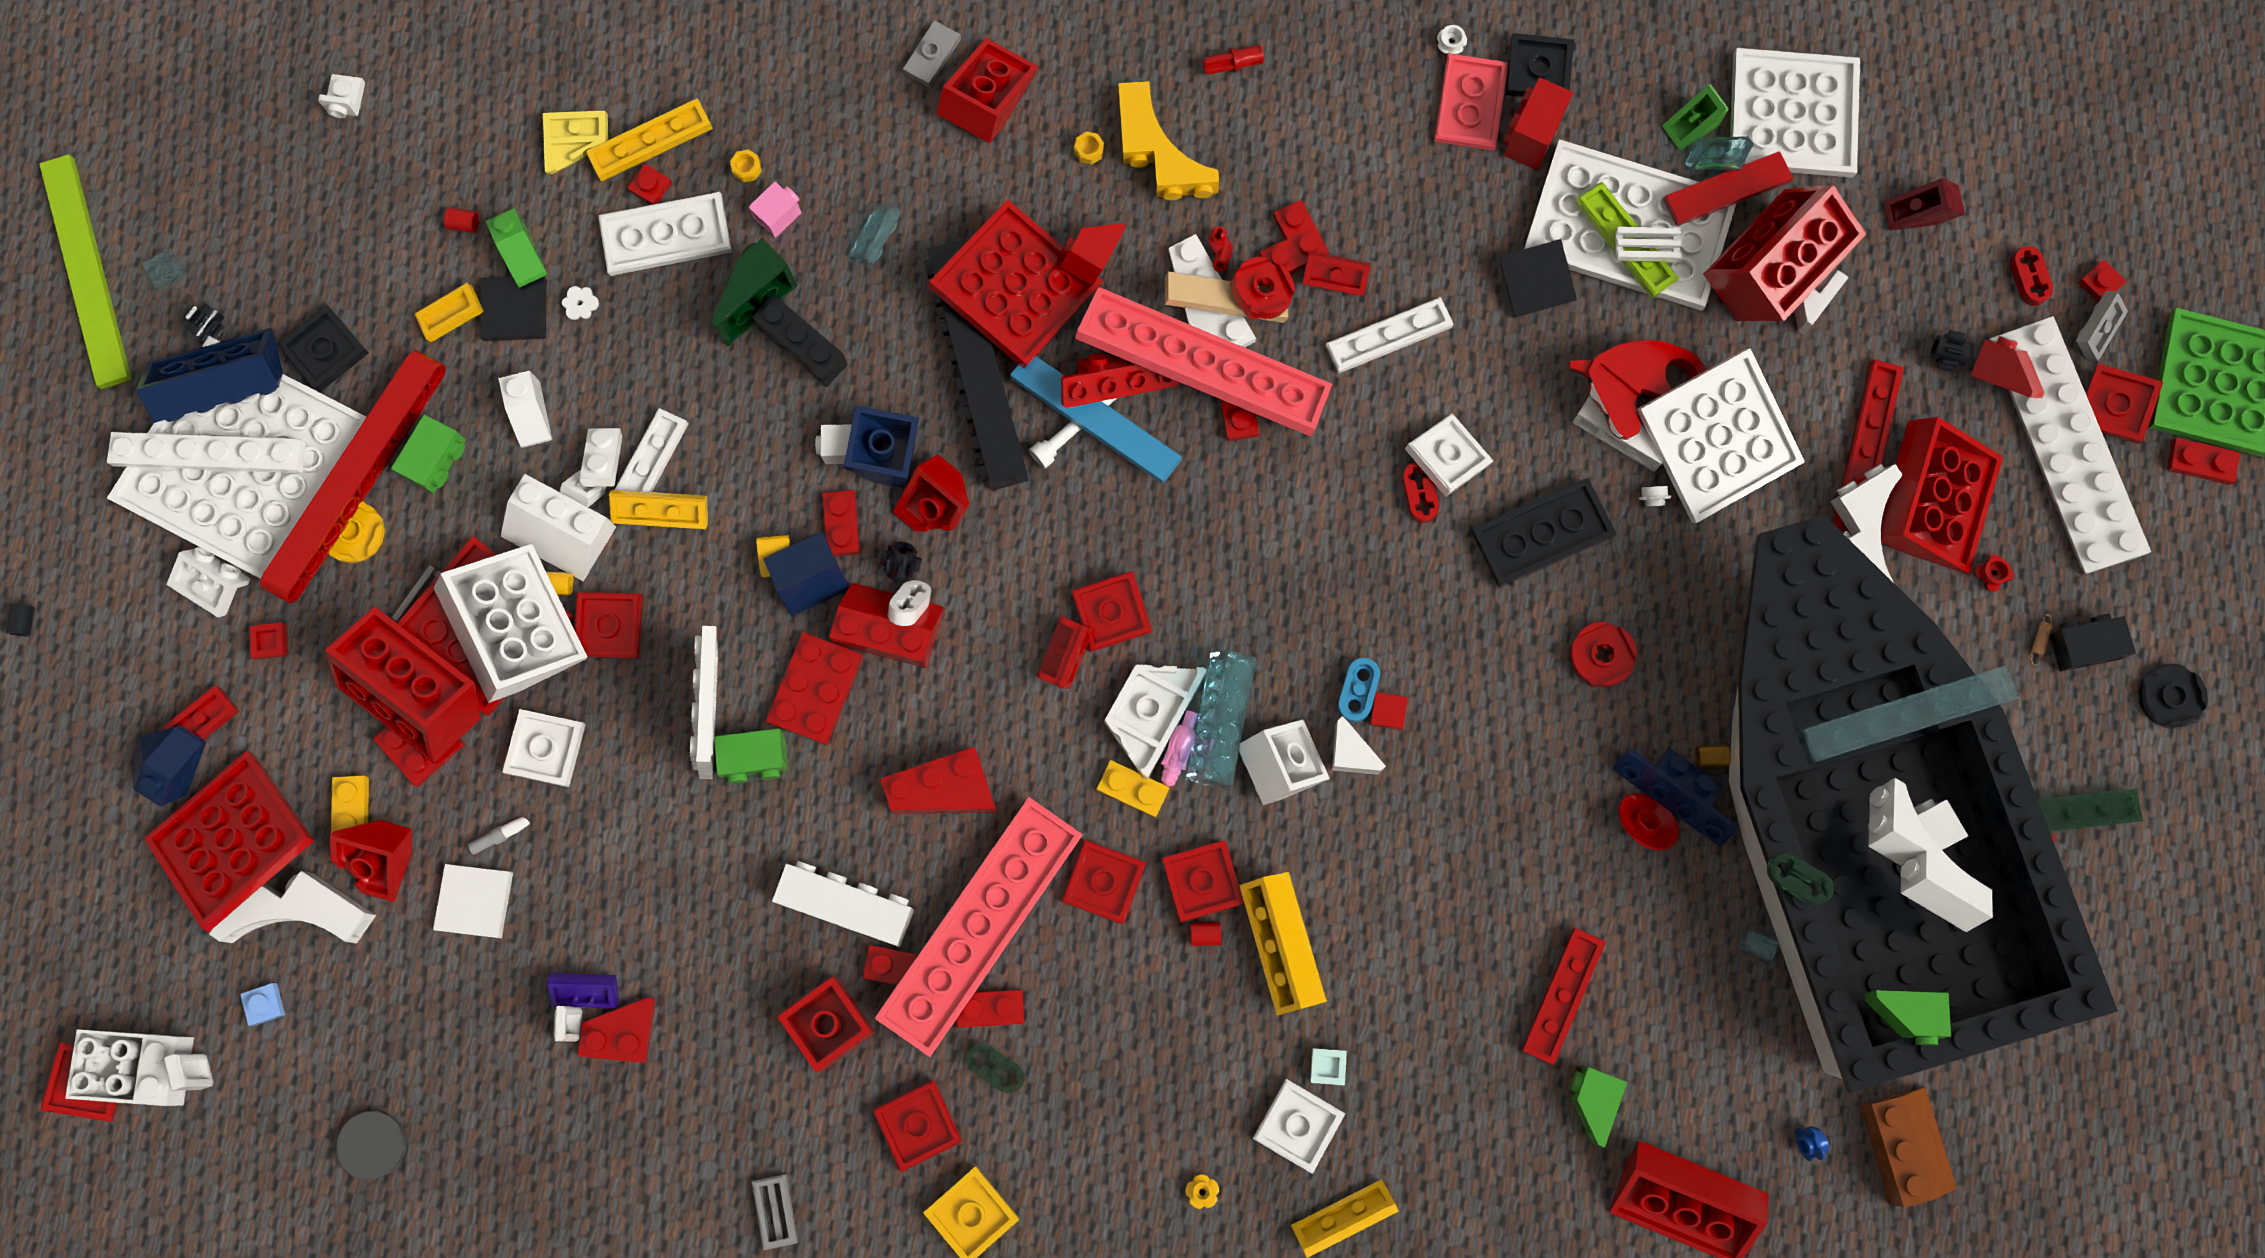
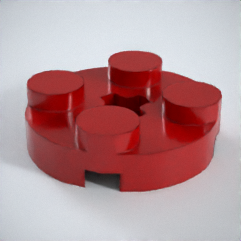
(1251, 299)
(1595, 671)

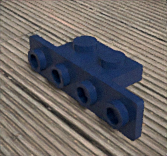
(1679, 789)

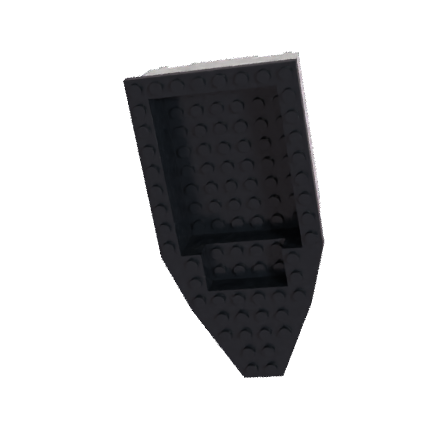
(1832, 641)

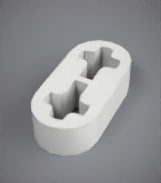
(909, 603)

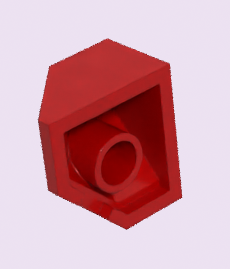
(933, 497)
(374, 855)

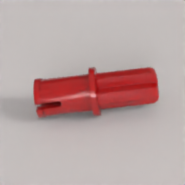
(1233, 60)

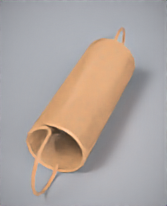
(2041, 639)

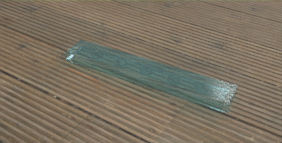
(1910, 714)

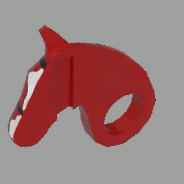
(1626, 372)

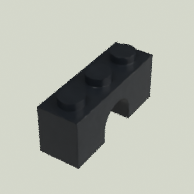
(801, 339)

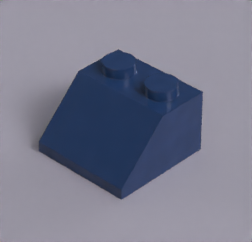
(881, 446)

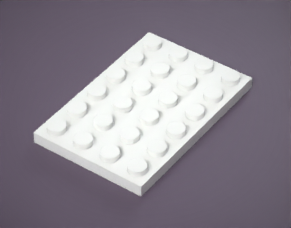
(1642, 195)

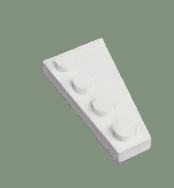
(1191, 259)

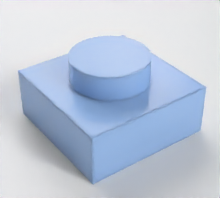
(262, 1004)

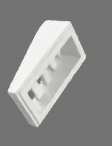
(567, 1024)

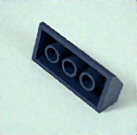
(211, 376)

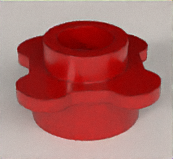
(2003, 572)

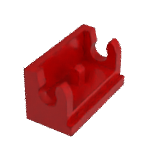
(1065, 652)

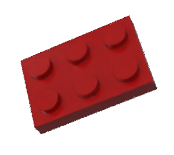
(814, 688)

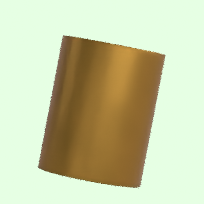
(1712, 756)

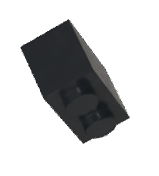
(2091, 643)

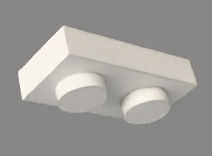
(601, 457)

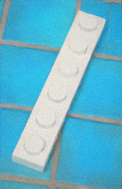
(206, 452)

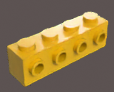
(1282, 943)

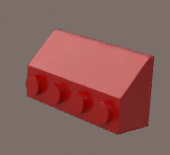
(1689, 1203)

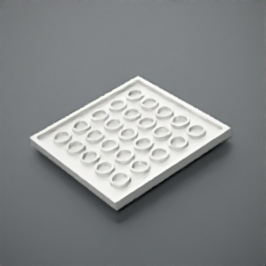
(243, 512)

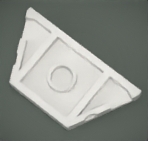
(1151, 710)

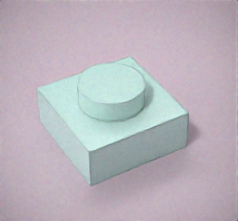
(1328, 1066)

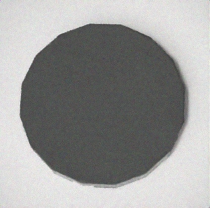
(371, 1145)

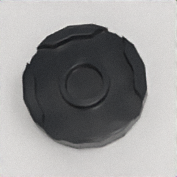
(2162, 696)

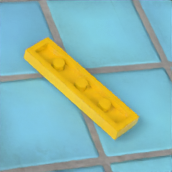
(649, 139)

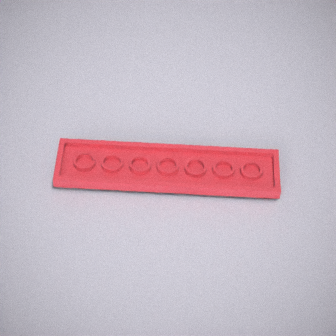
(1204, 361)
(978, 927)

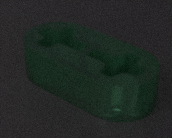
(1804, 872)
(991, 1075)

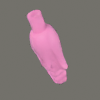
(1179, 749)

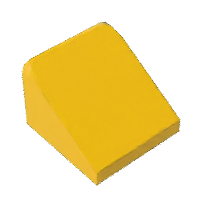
(768, 546)

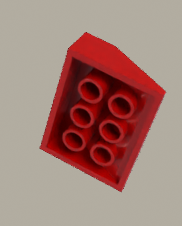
(1941, 496)

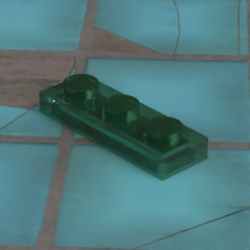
(2091, 810)

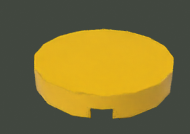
(361, 536)

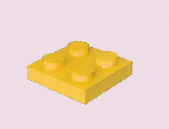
(971, 1215)

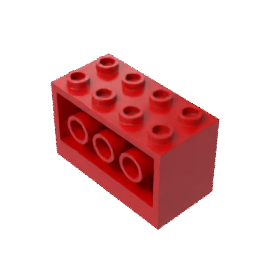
(1785, 254)
(403, 684)

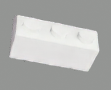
(556, 526)

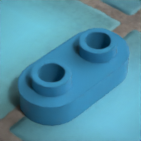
(1358, 690)

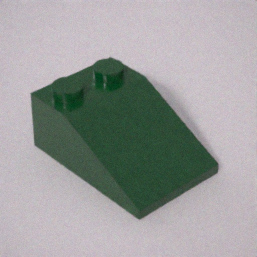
(753, 281)

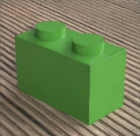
(429, 454)
(751, 755)

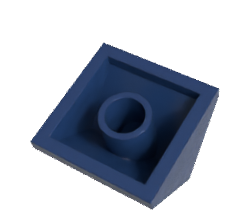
(806, 573)

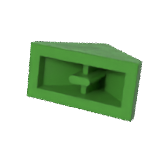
(1696, 118)

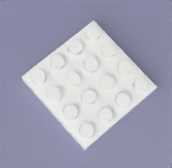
(1798, 107)
(1720, 435)
(705, 706)

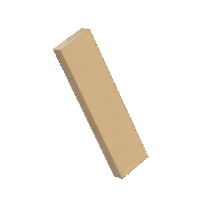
(1206, 295)

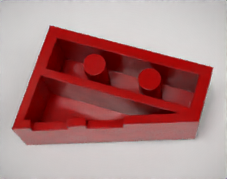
(941, 786)

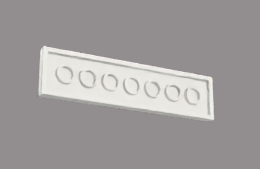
(2075, 455)

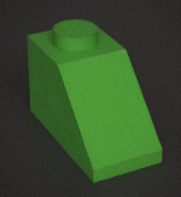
(516, 247)
(1914, 1014)
(1596, 1102)

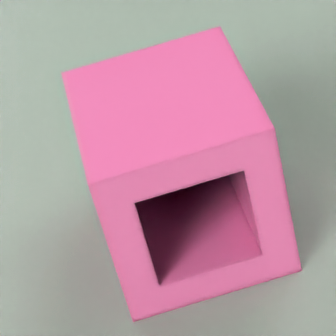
(775, 208)

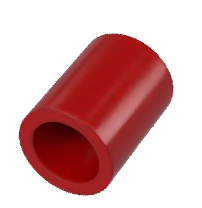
(461, 220)
(1205, 934)

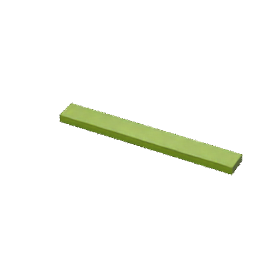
(85, 272)

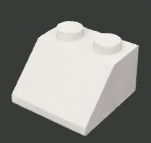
(1282, 761)

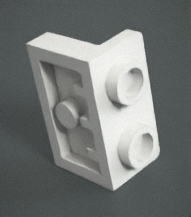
(206, 580)

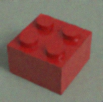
(1536, 122)
(826, 1024)

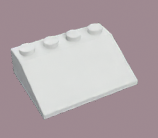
(509, 621)

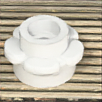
(1451, 32)
(1655, 495)

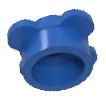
(1812, 1143)

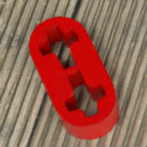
(2030, 276)
(1412, 494)

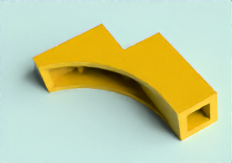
(1146, 143)

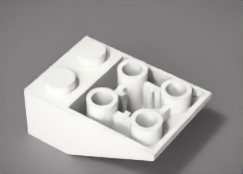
(124, 1067)

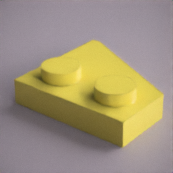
(570, 136)

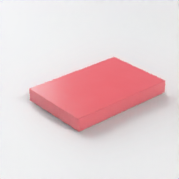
(1471, 102)

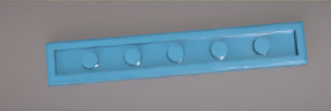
(1100, 422)

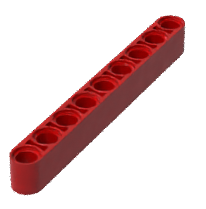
(352, 477)

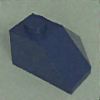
(166, 764)

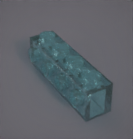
(1221, 718)

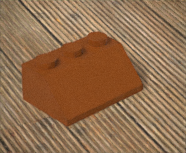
(1908, 1147)

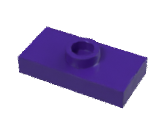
(583, 990)

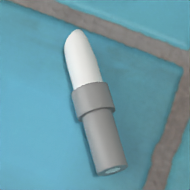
(497, 835)

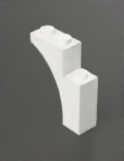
(1862, 510)
(1926, 870)
(305, 900)

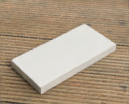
(664, 233)

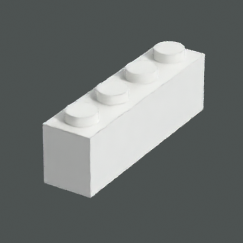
(842, 904)

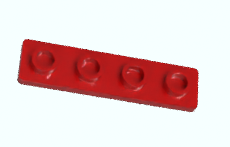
(1107, 378)

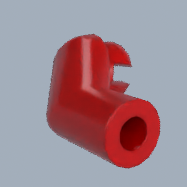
(1221, 248)

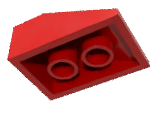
(986, 89)

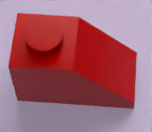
(1091, 250)
(2008, 367)

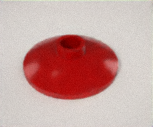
(1648, 822)

